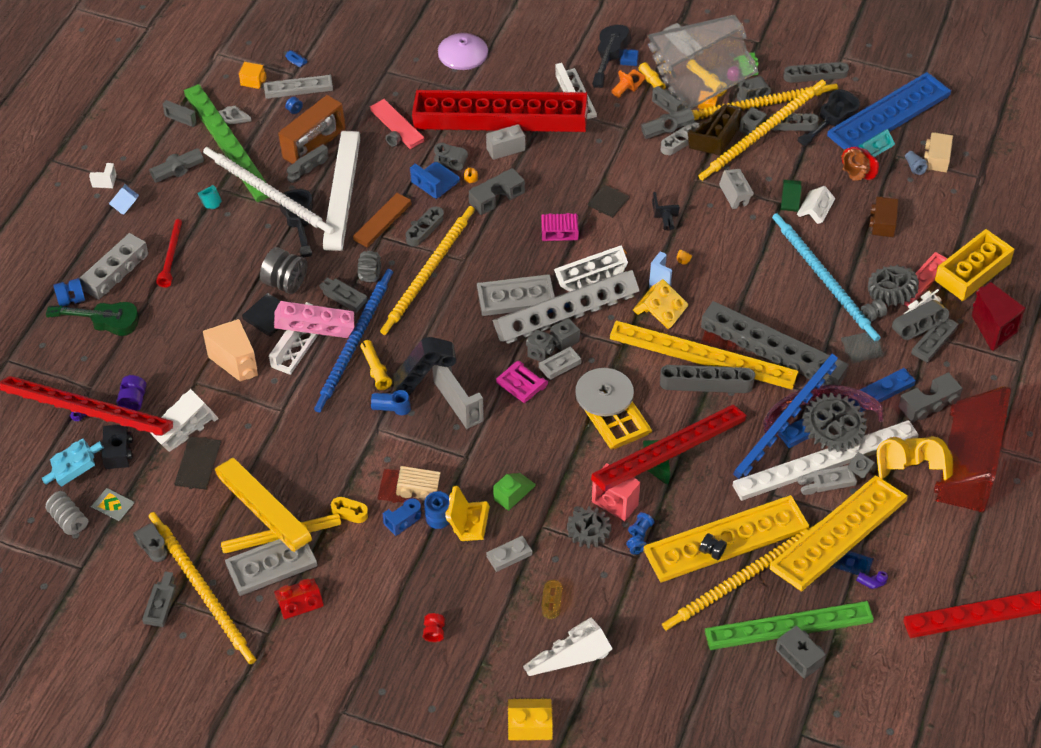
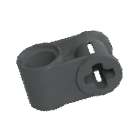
(753, 88)
(451, 157)
(152, 542)

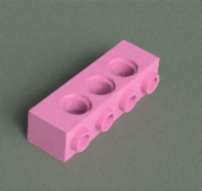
(314, 319)

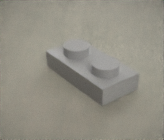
(560, 363)
(509, 553)

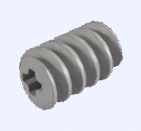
(66, 513)

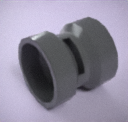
(874, 310)

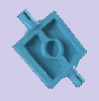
(72, 462)

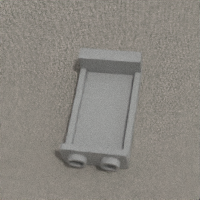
(466, 408)

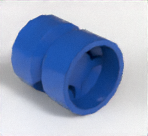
(63, 296)
(435, 509)

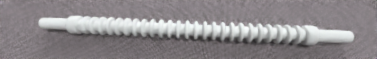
(268, 190)

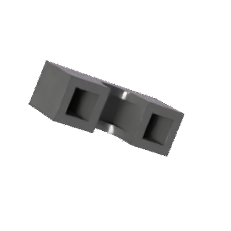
(507, 183)
(918, 406)

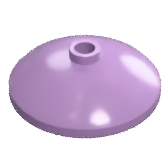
(462, 51)

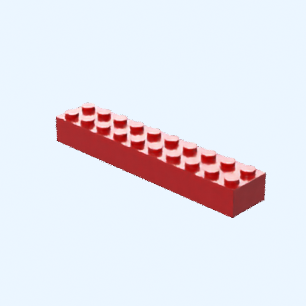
(500, 110)

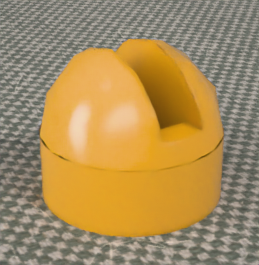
(474, 175)
(684, 257)

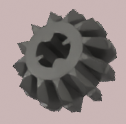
(369, 266)

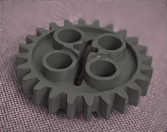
(825, 409)

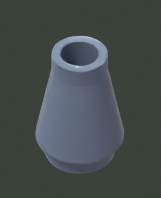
(916, 163)

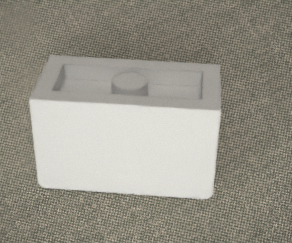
(817, 204)

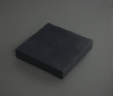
(262, 314)

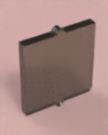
(608, 201)

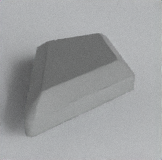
(233, 115)

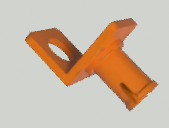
(627, 82)

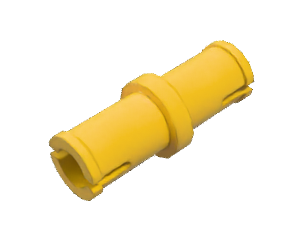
(651, 76)

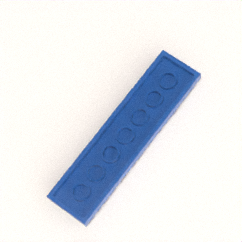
(890, 111)

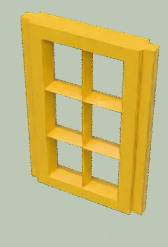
(608, 436)

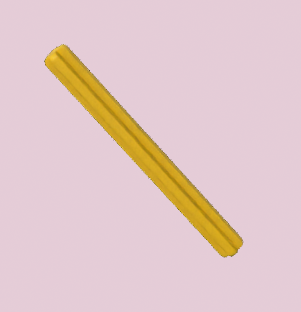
(269, 536)

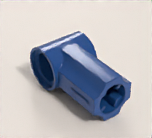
(396, 402)

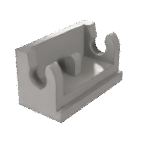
(735, 187)

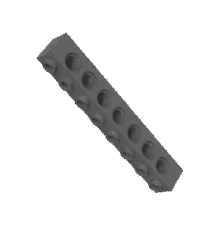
(769, 343)

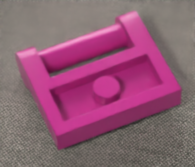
(518, 385)

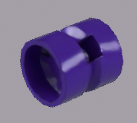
(131, 392)

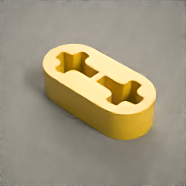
(349, 509)

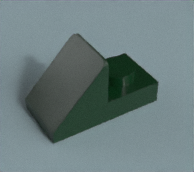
(791, 195)

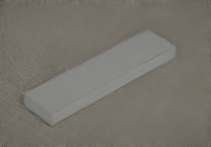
(298, 86)

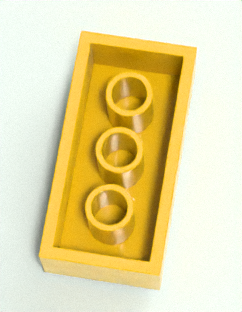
(974, 264)

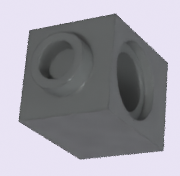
(752, 120)

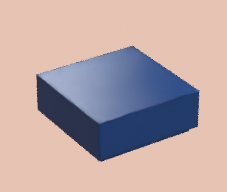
(629, 57)

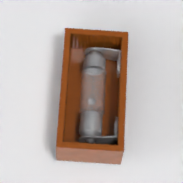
(312, 129)

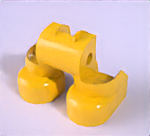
(899, 454)

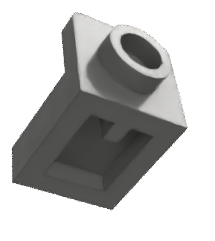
(862, 465)

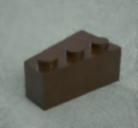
(717, 131)

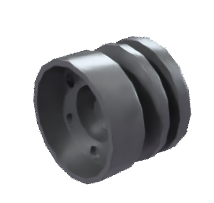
(283, 270)

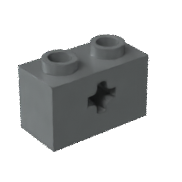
(800, 651)

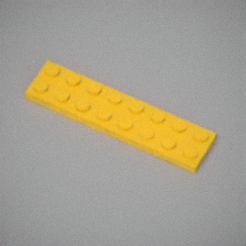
(741, 531)
(838, 533)

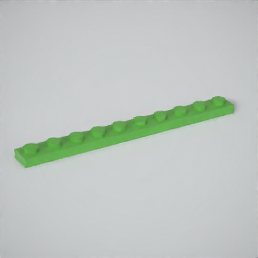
(223, 135)

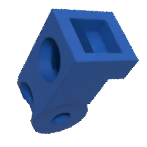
(403, 516)

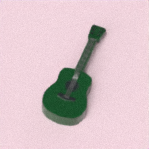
(116, 318)

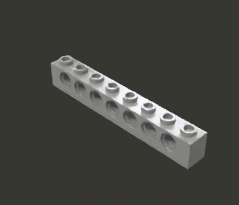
(504, 324)

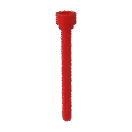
(164, 278)

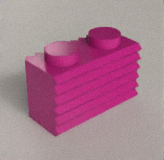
(559, 227)

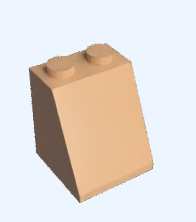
(231, 350)

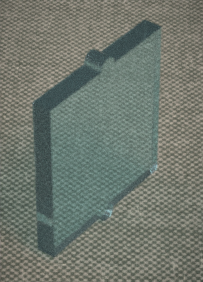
(861, 347)

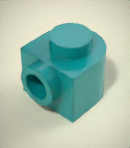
(210, 197)

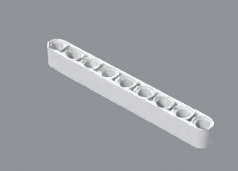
(342, 190)

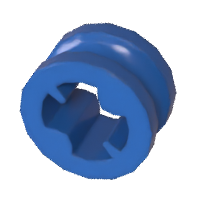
(294, 105)
(636, 544)

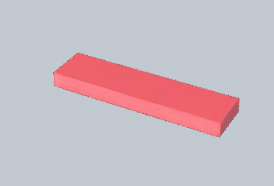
(396, 122)
(927, 274)

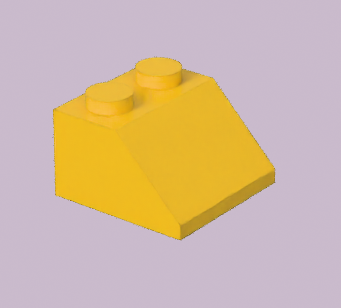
(529, 719)

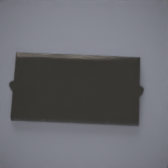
(197, 463)

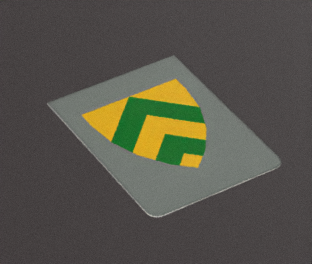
(112, 504)

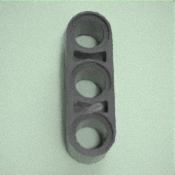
(920, 319)

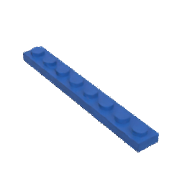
(879, 390)
(781, 423)

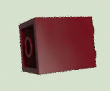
(996, 315)

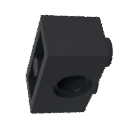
(116, 446)

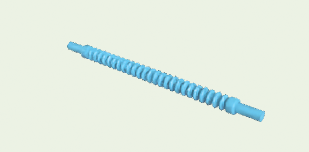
(864, 323)

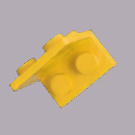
(662, 303)

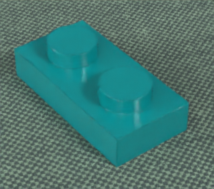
(878, 143)

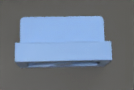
(659, 270)

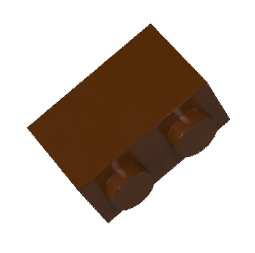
(884, 217)

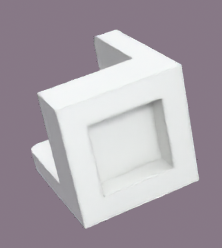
(104, 179)

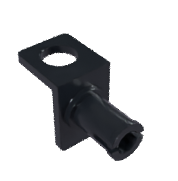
(665, 212)

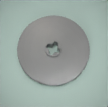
(617, 388)

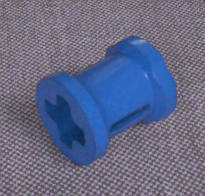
(641, 525)

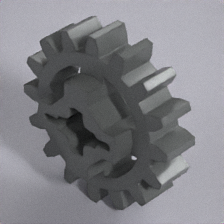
(587, 527)

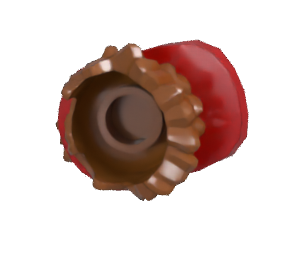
(859, 163)

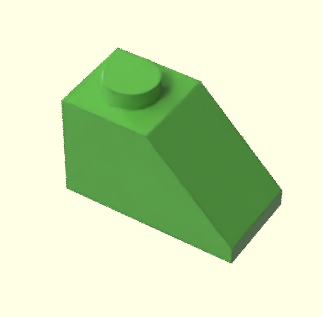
(512, 489)

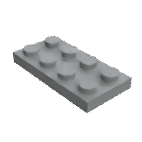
(513, 294)
(268, 565)

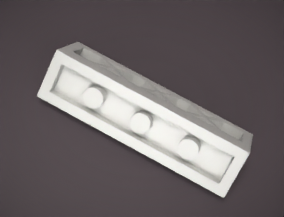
(567, 85)
(284, 346)

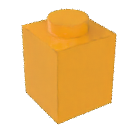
(252, 75)

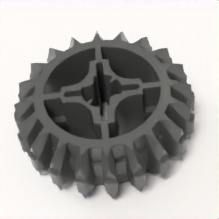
(893, 285)

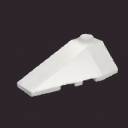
(583, 645)

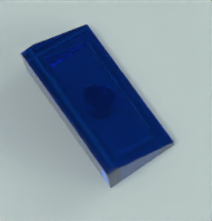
(854, 563)

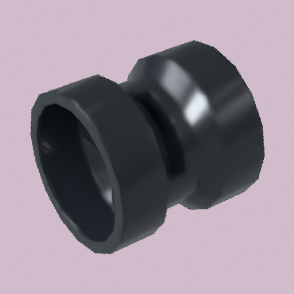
(713, 546)

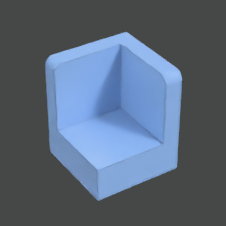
(124, 199)

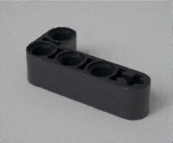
(425, 355)

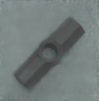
(657, 126)
(176, 165)

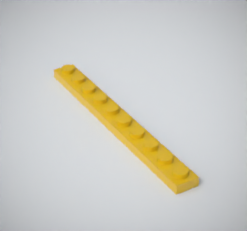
(701, 353)

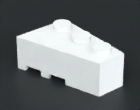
(187, 416)

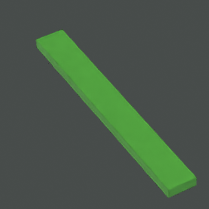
(776, 626)

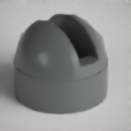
(393, 138)

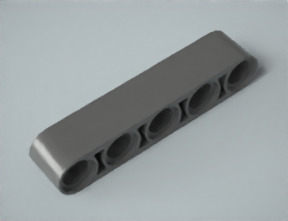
(707, 378)

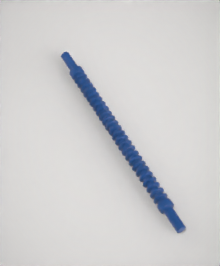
(327, 391)

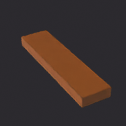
(382, 220)

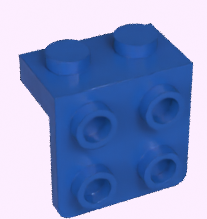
(433, 179)

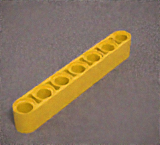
(263, 504)

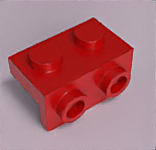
(299, 598)

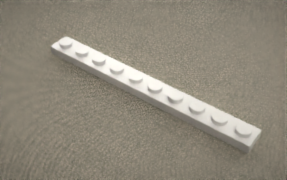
(825, 459)

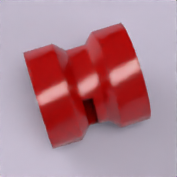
(434, 625)

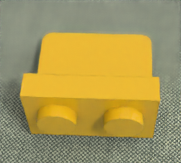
(467, 518)

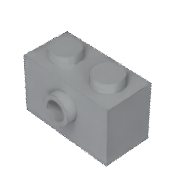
(505, 142)

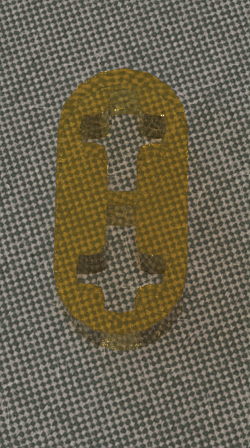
(556, 599)

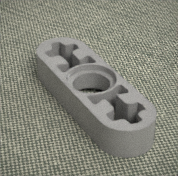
(674, 142)

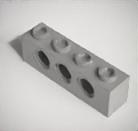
(114, 266)

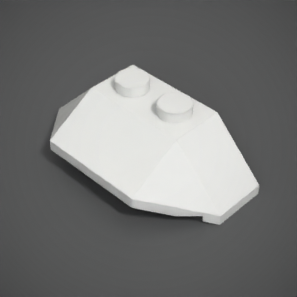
(592, 269)

